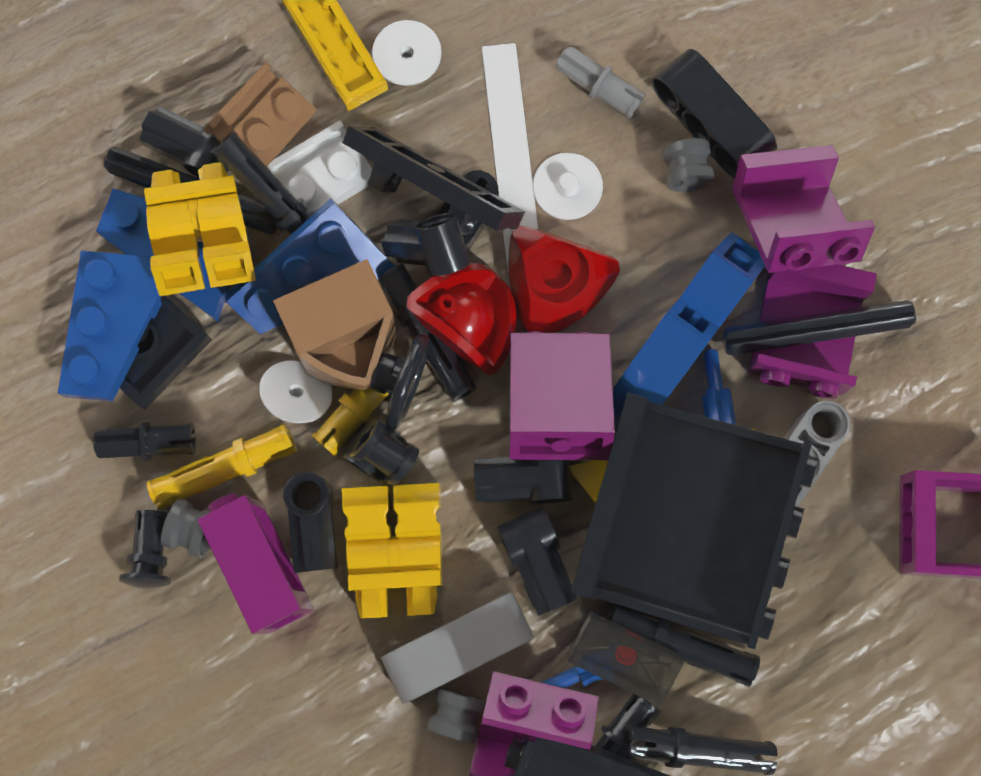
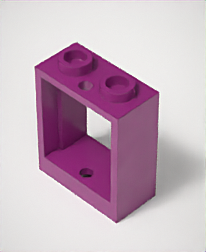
(918, 522)
(255, 563)

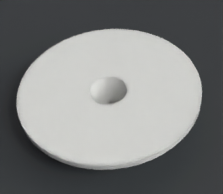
(407, 52)
(567, 186)
(293, 394)

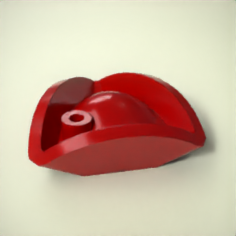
(556, 278)
(469, 314)

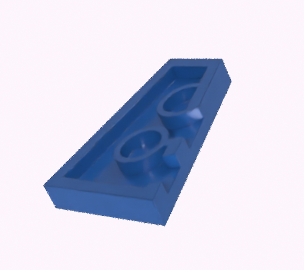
(126, 229)
(312, 252)
(107, 319)

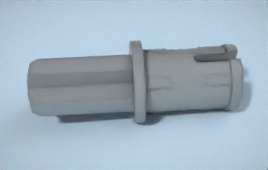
(600, 81)

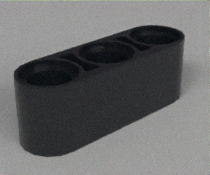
(712, 110)

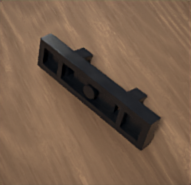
(398, 161)

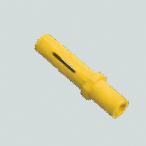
(211, 471)

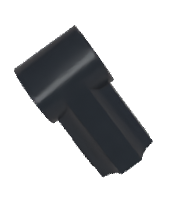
(179, 139)
(428, 242)
(531, 480)
(312, 529)
(534, 550)

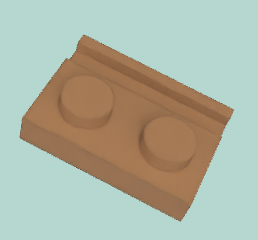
(263, 114)

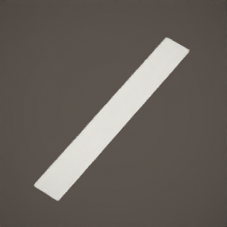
(509, 133)

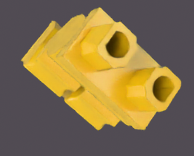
(195, 213)
(399, 561)

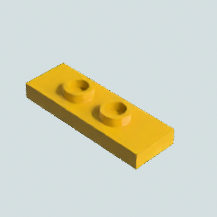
(338, 50)

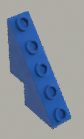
(690, 323)

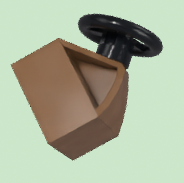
(345, 337)

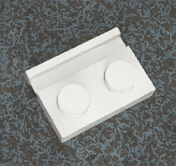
(322, 169)

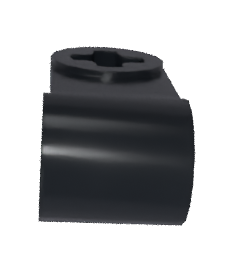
(381, 453)

